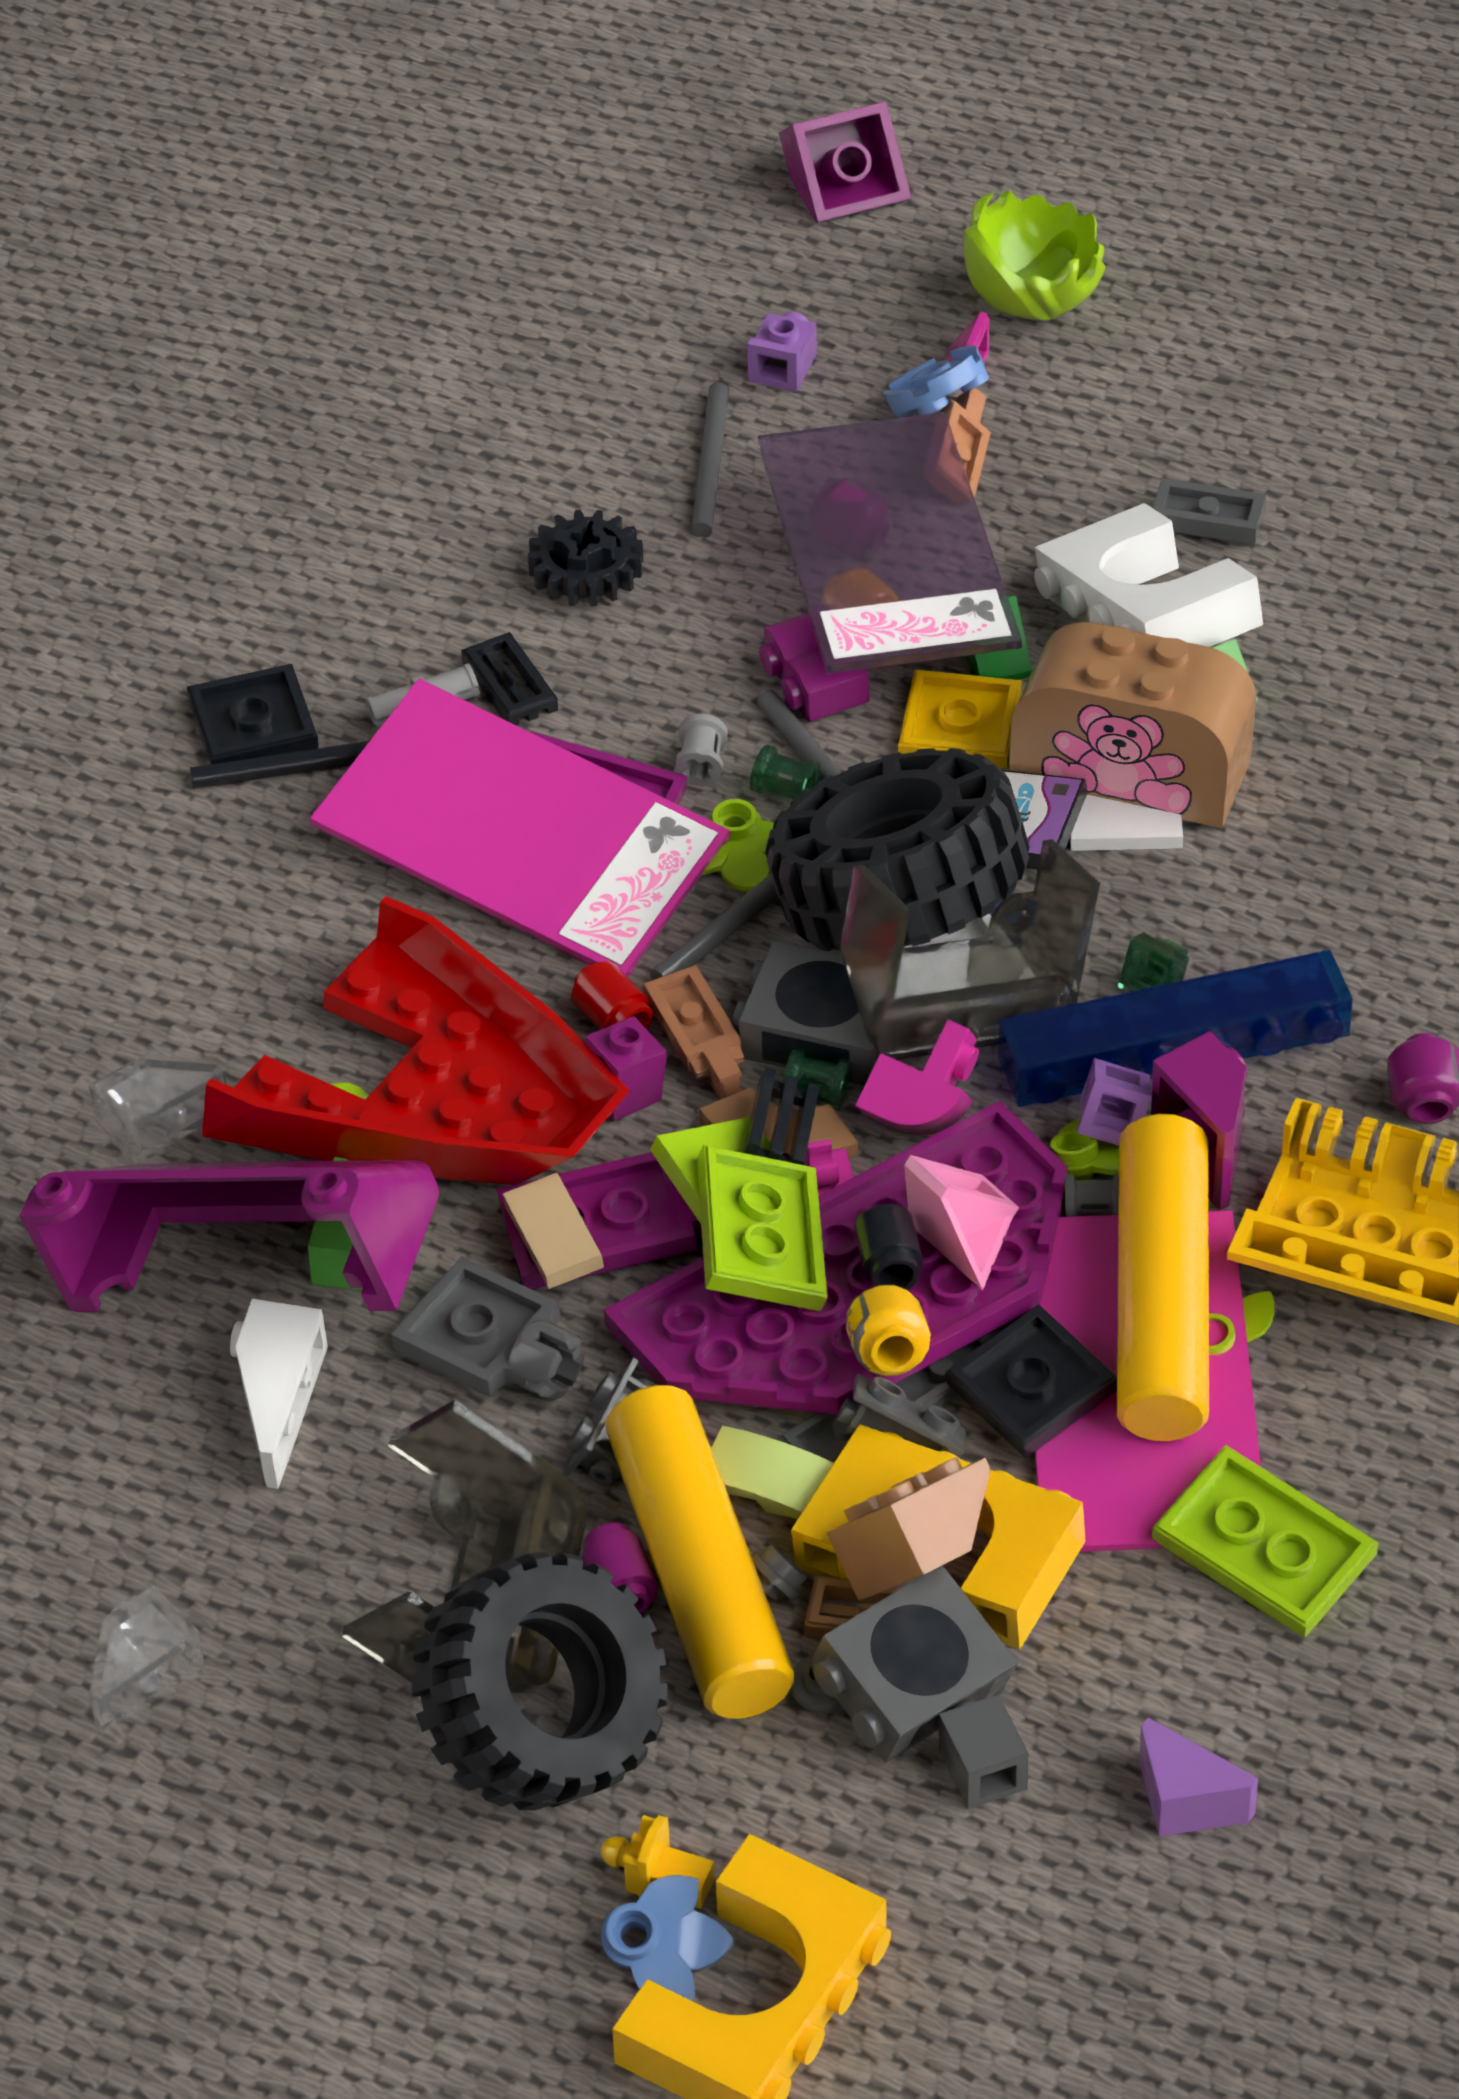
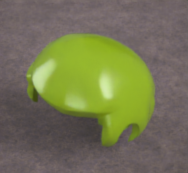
(1032, 255)

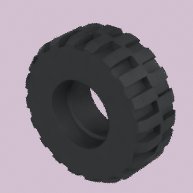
(922, 821)

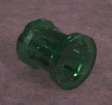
(769, 765)
(837, 1077)

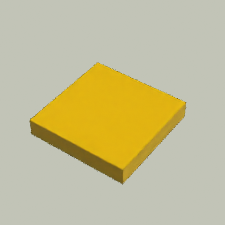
(960, 714)

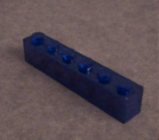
(1246, 1008)

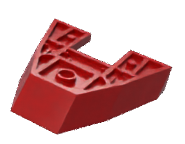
(480, 1097)

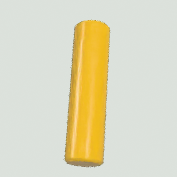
(1163, 1278)
(699, 1552)

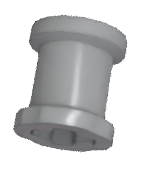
(701, 742)

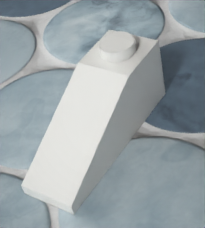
(279, 1364)

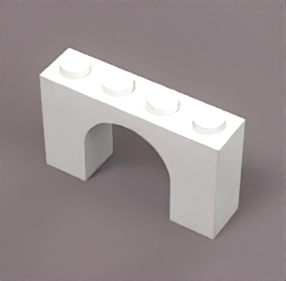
(1099, 573)

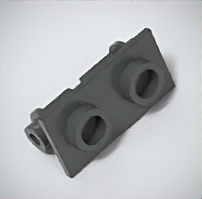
(885, 1409)
(590, 1438)

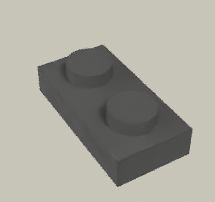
(1211, 510)

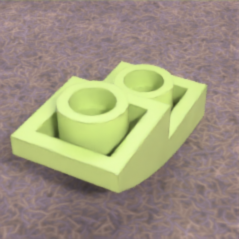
(768, 1470)

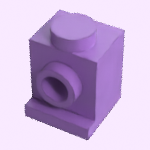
(784, 338)
(1112, 1100)

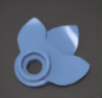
(676, 1936)

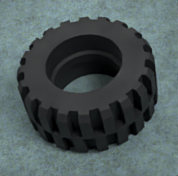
(610, 1668)

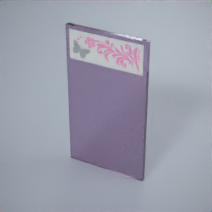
(888, 543)

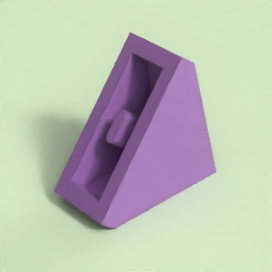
(1191, 1785)

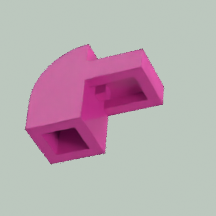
(923, 1100)

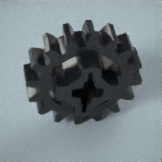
(585, 558)

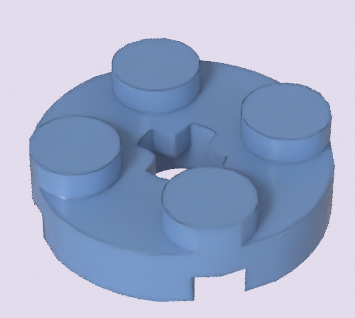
(928, 384)

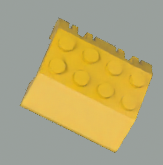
(1359, 1224)

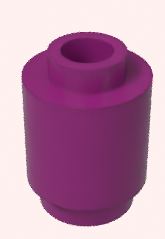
(624, 1556)

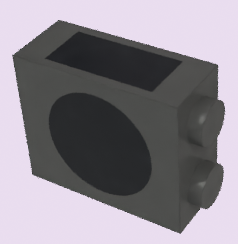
(803, 1003)
(911, 1662)

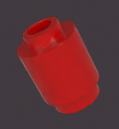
(609, 996)

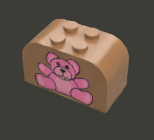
(1138, 720)

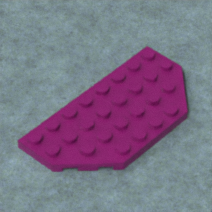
(802, 1358)

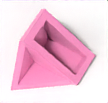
(958, 1214)

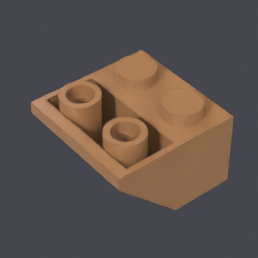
(911, 1527)

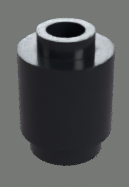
(889, 1246)

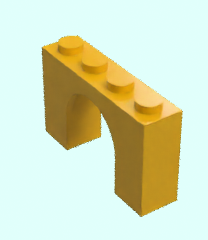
(1029, 1528)
(810, 1915)

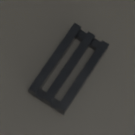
(524, 706)
(788, 1096)

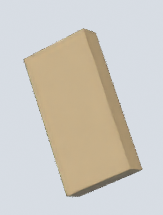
(553, 1230)

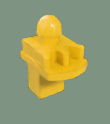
(652, 1858)

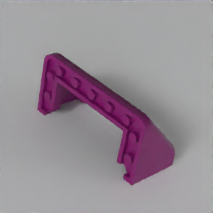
(102, 1221)

